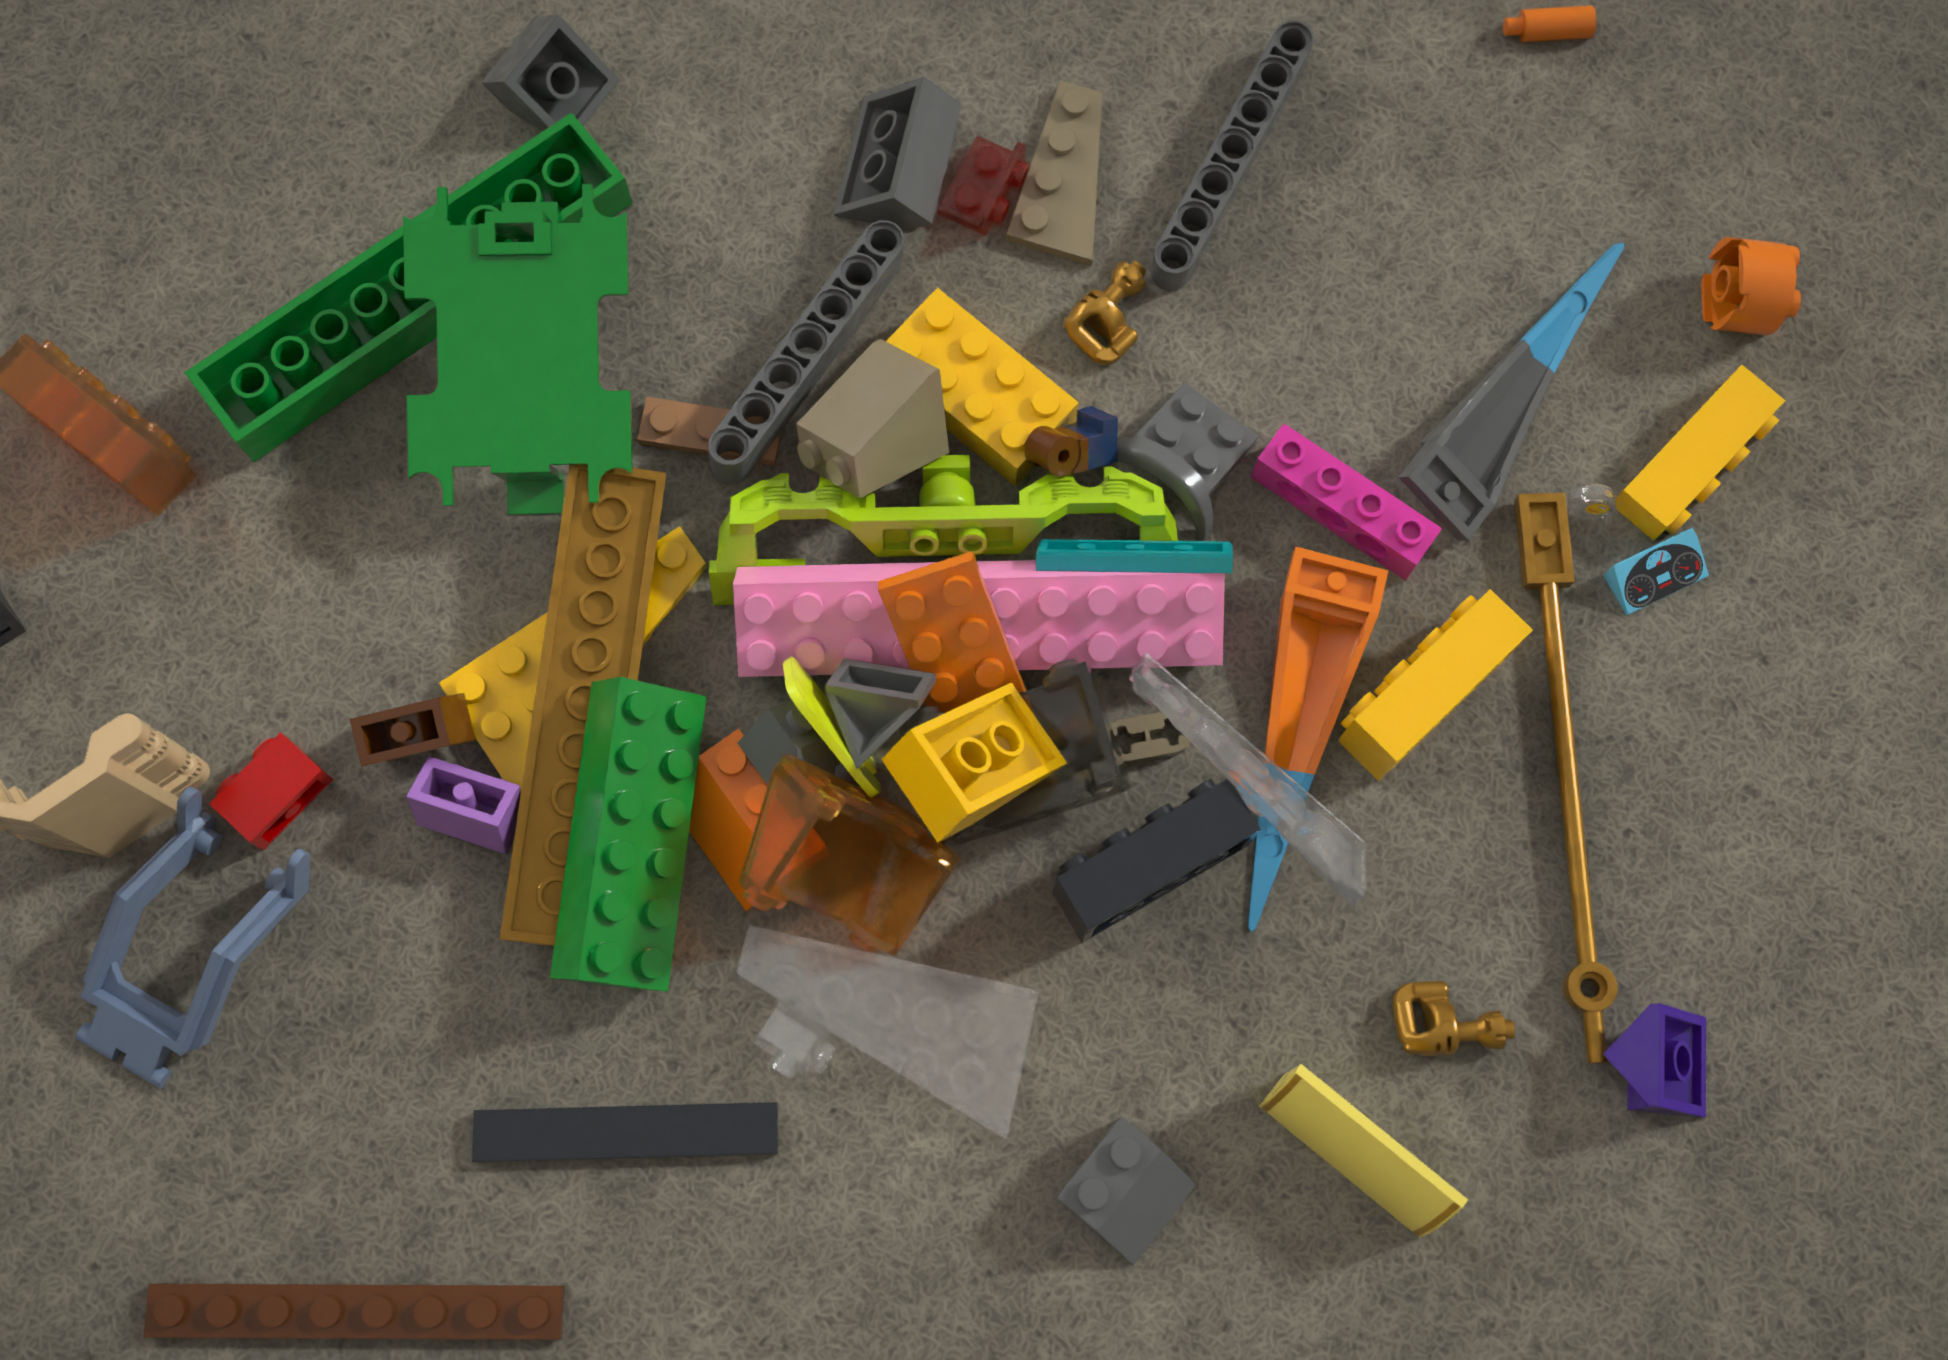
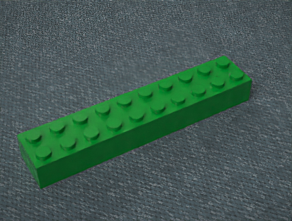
(358, 317)

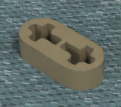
(1148, 749)

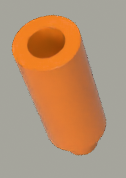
(1552, 24)

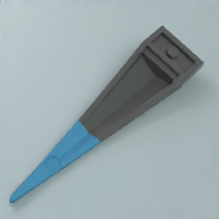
(1475, 445)

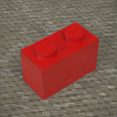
(270, 790)

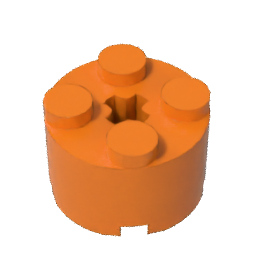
(1757, 278)

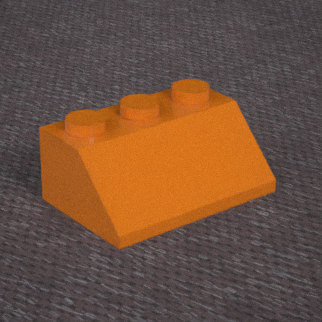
(727, 809)

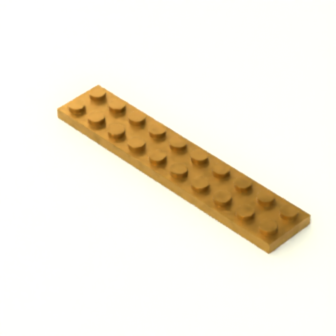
(589, 637)

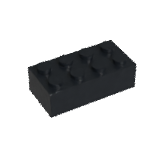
(1154, 859)

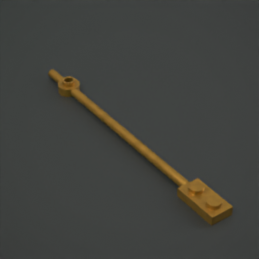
(1549, 566)

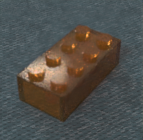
(95, 422)

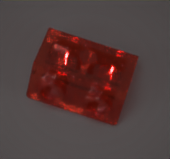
(983, 184)

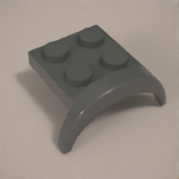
(1189, 449)

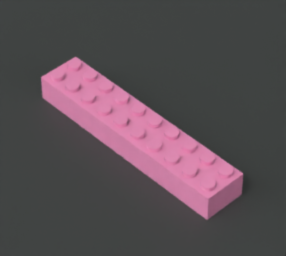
(1046, 615)

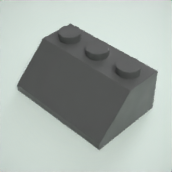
(899, 155)

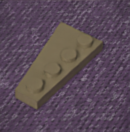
(1061, 184)

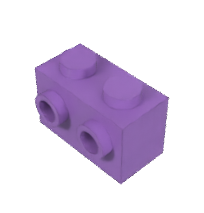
(465, 804)

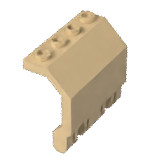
(111, 798)

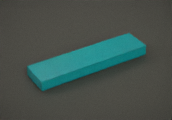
(1134, 556)

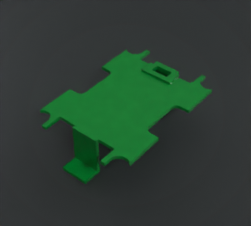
(518, 349)

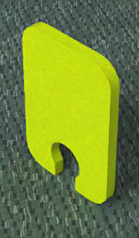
(819, 714)

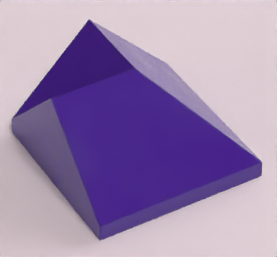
(1663, 1061)

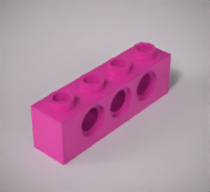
(1345, 501)

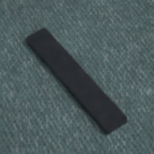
(625, 1132)

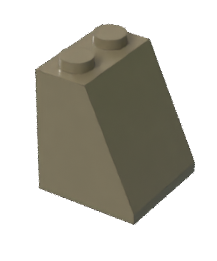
(875, 421)

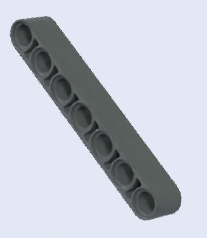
(1238, 137)
(802, 369)

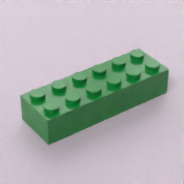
(628, 836)

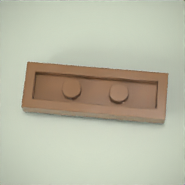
(689, 428)

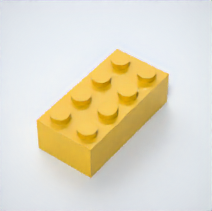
(987, 387)
(1439, 679)

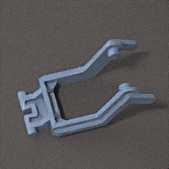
(137, 1021)

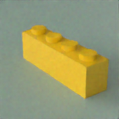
(1698, 453)

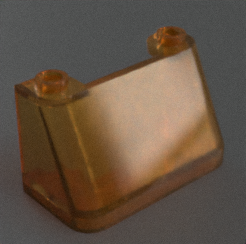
(843, 856)

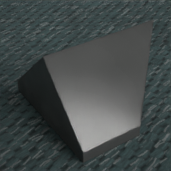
(874, 702)

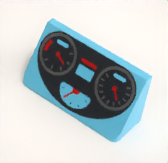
(1657, 572)

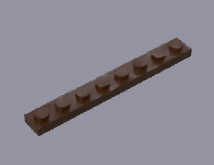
(354, 1311)

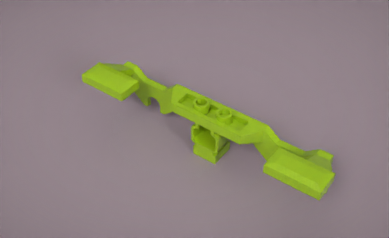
(941, 525)

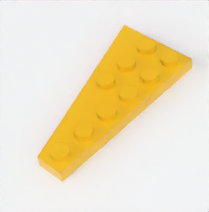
(504, 679)

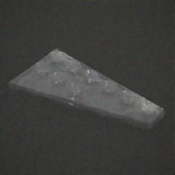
(1264, 786)
(928, 1024)

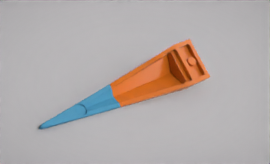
(1319, 643)

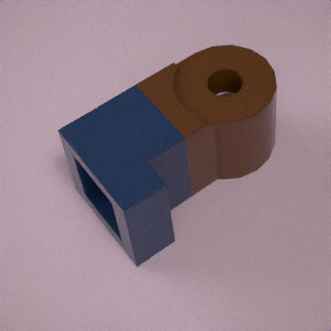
(1075, 446)

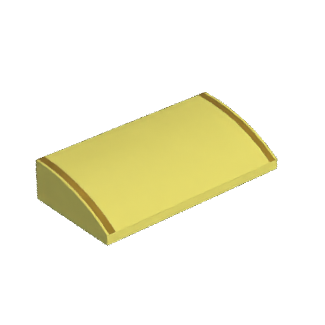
(1362, 1152)

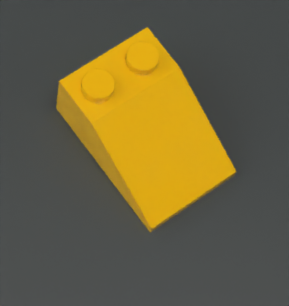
(972, 760)

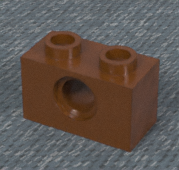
(412, 729)

